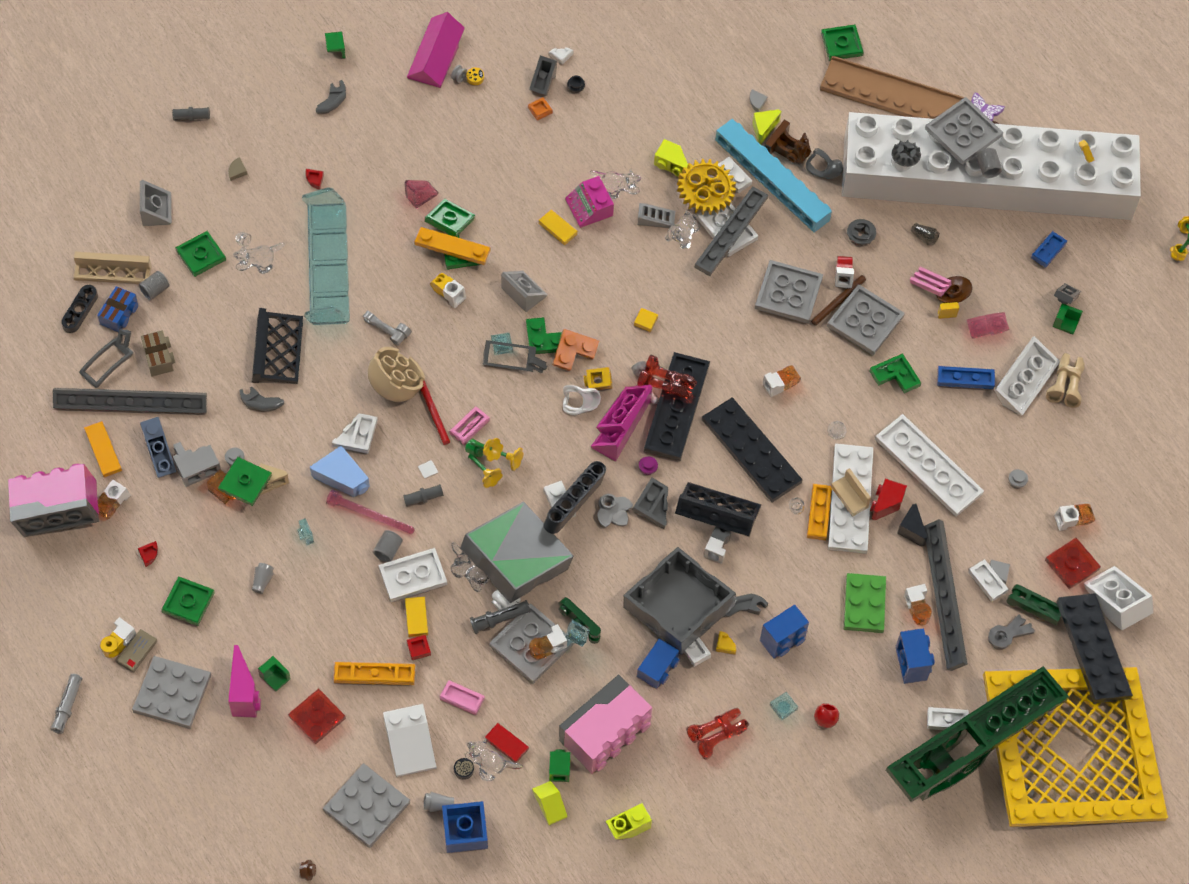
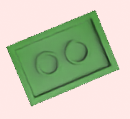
(865, 603)

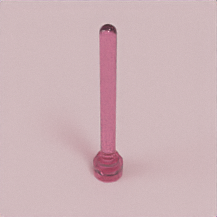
(334, 498)

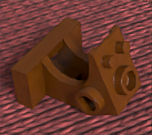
(781, 139)

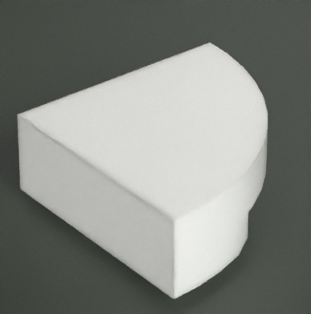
(561, 55)

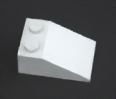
(1120, 597)
(409, 740)

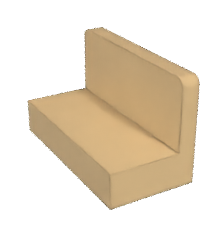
(851, 493)

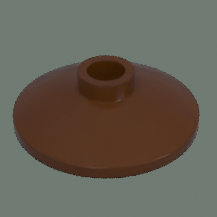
(958, 291)

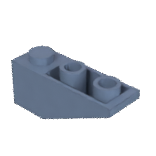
(158, 446)

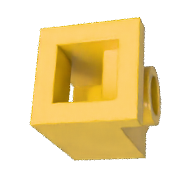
(603, 373)

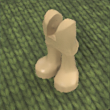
(1056, 392)

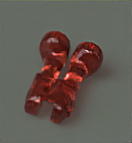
(653, 368)
(706, 745)

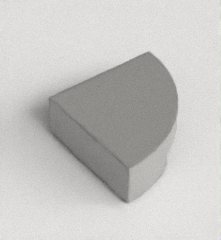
(757, 100)
(1000, 569)

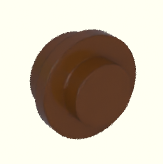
(307, 870)

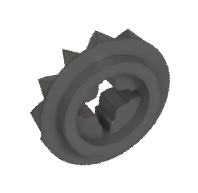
(904, 159)
(857, 226)

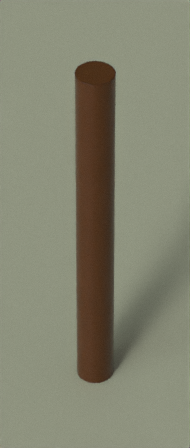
(837, 301)

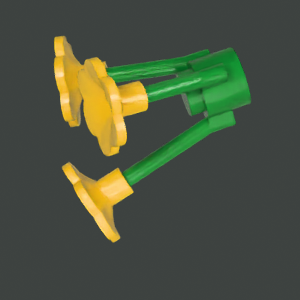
(492, 450)

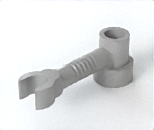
(397, 334)

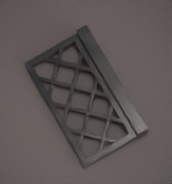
(261, 347)
(720, 516)

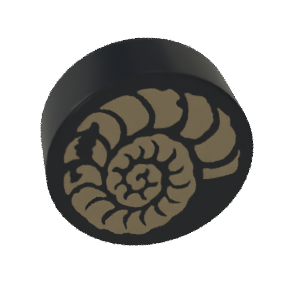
(463, 768)

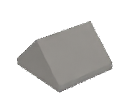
(154, 205)
(522, 289)

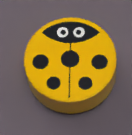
(475, 76)

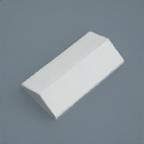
(1026, 377)

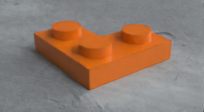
(572, 344)

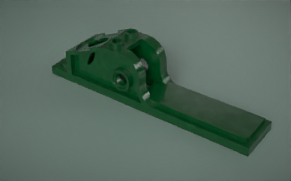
(987, 725)

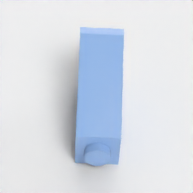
(341, 473)

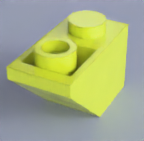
(670, 158)
(630, 823)

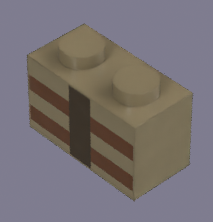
(157, 353)

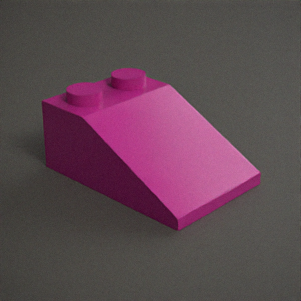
(243, 697)

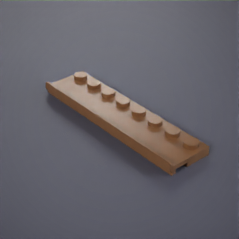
(885, 90)

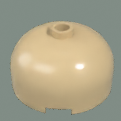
(395, 375)

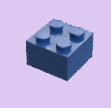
(784, 632)
(914, 655)
(465, 827)

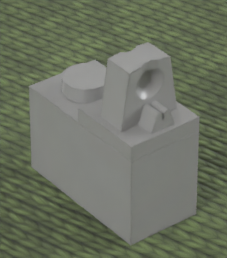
(195, 465)

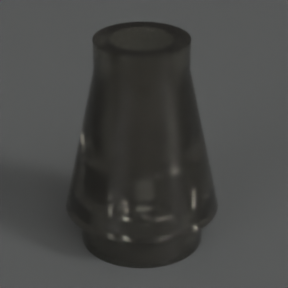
(926, 234)

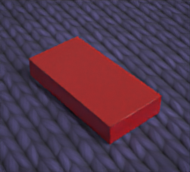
(506, 743)

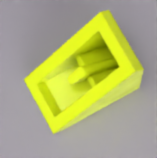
(764, 123)
(550, 802)

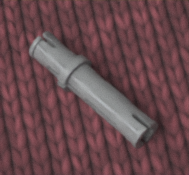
(64, 712)

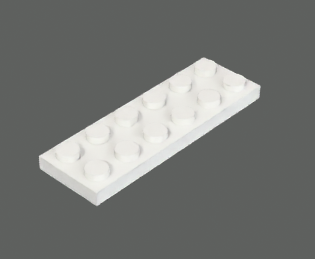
(929, 465)
(845, 531)

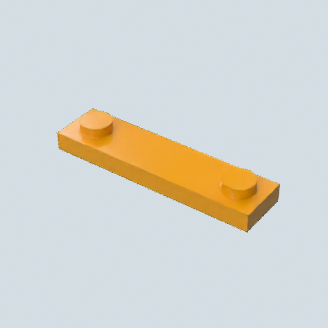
(452, 246)
(374, 673)

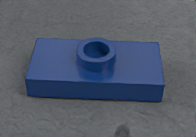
(1049, 249)

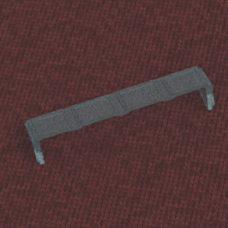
(327, 258)

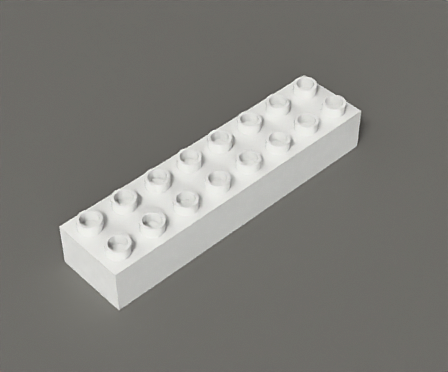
(1039, 169)

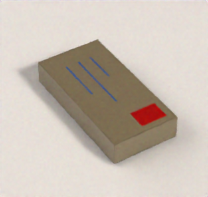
(137, 650)

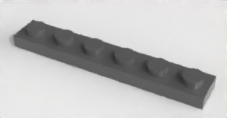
(731, 231)

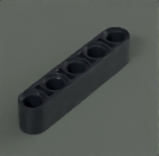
(574, 497)

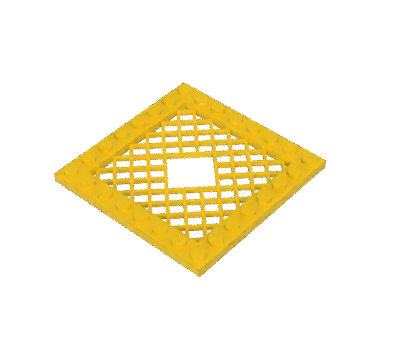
(1020, 813)

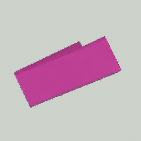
(436, 50)
(621, 420)

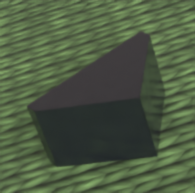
(912, 527)

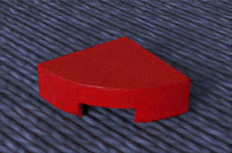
(314, 178)
(148, 553)

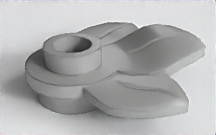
(616, 512)

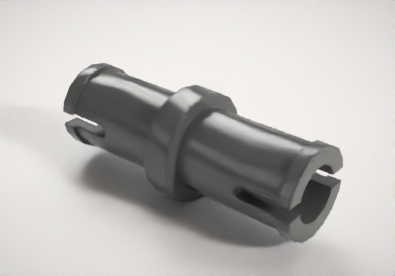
(191, 113)
(423, 495)

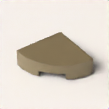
(237, 169)

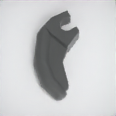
(335, 98)
(258, 402)
(747, 603)

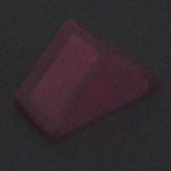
(419, 192)

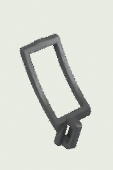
(121, 346)
(531, 359)

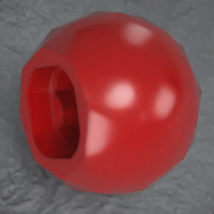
(826, 715)

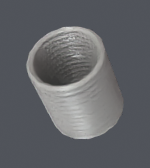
(989, 163)
(154, 285)
(387, 546)

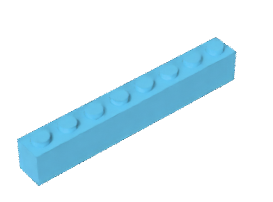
(773, 175)

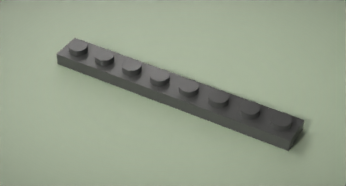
(130, 400)
(945, 595)

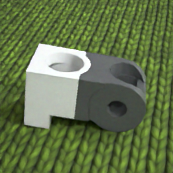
(714, 548)

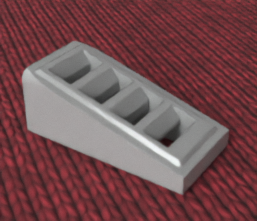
(649, 221)

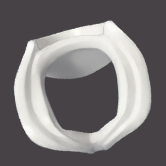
(590, 396)

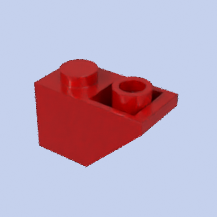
(889, 499)

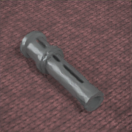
(491, 619)

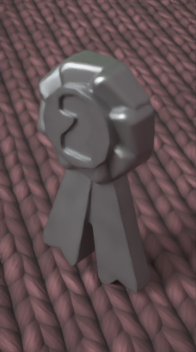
(1002, 636)

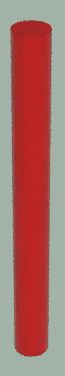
(434, 414)

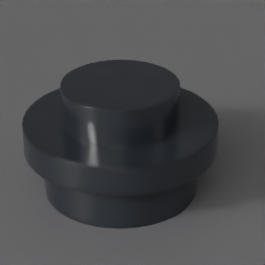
(576, 84)

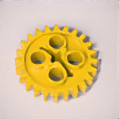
(706, 186)

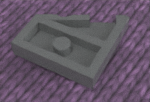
(653, 503)

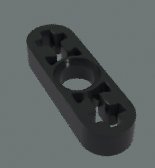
(79, 317)

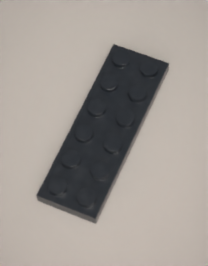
(675, 414)
(752, 449)
(1094, 648)

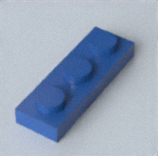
(966, 377)

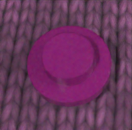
(648, 465)

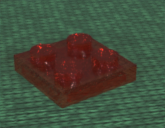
(1072, 563)
(317, 716)

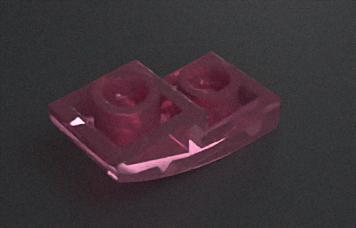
(988, 324)

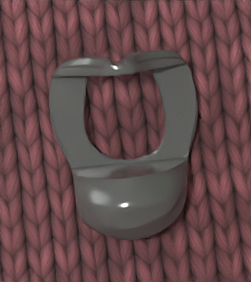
(833, 169)

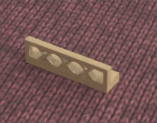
(113, 263)

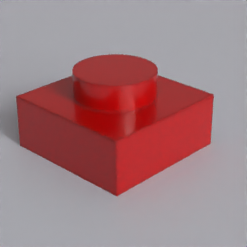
(418, 647)

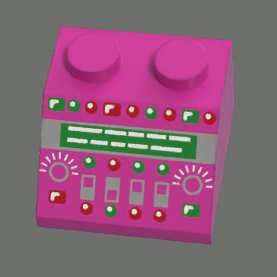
(590, 202)

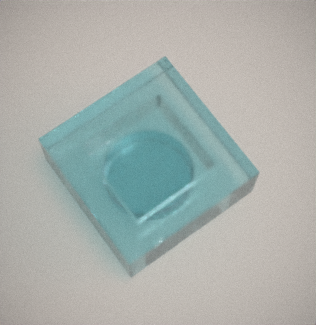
(501, 349)
(305, 532)
(577, 633)
(784, 705)

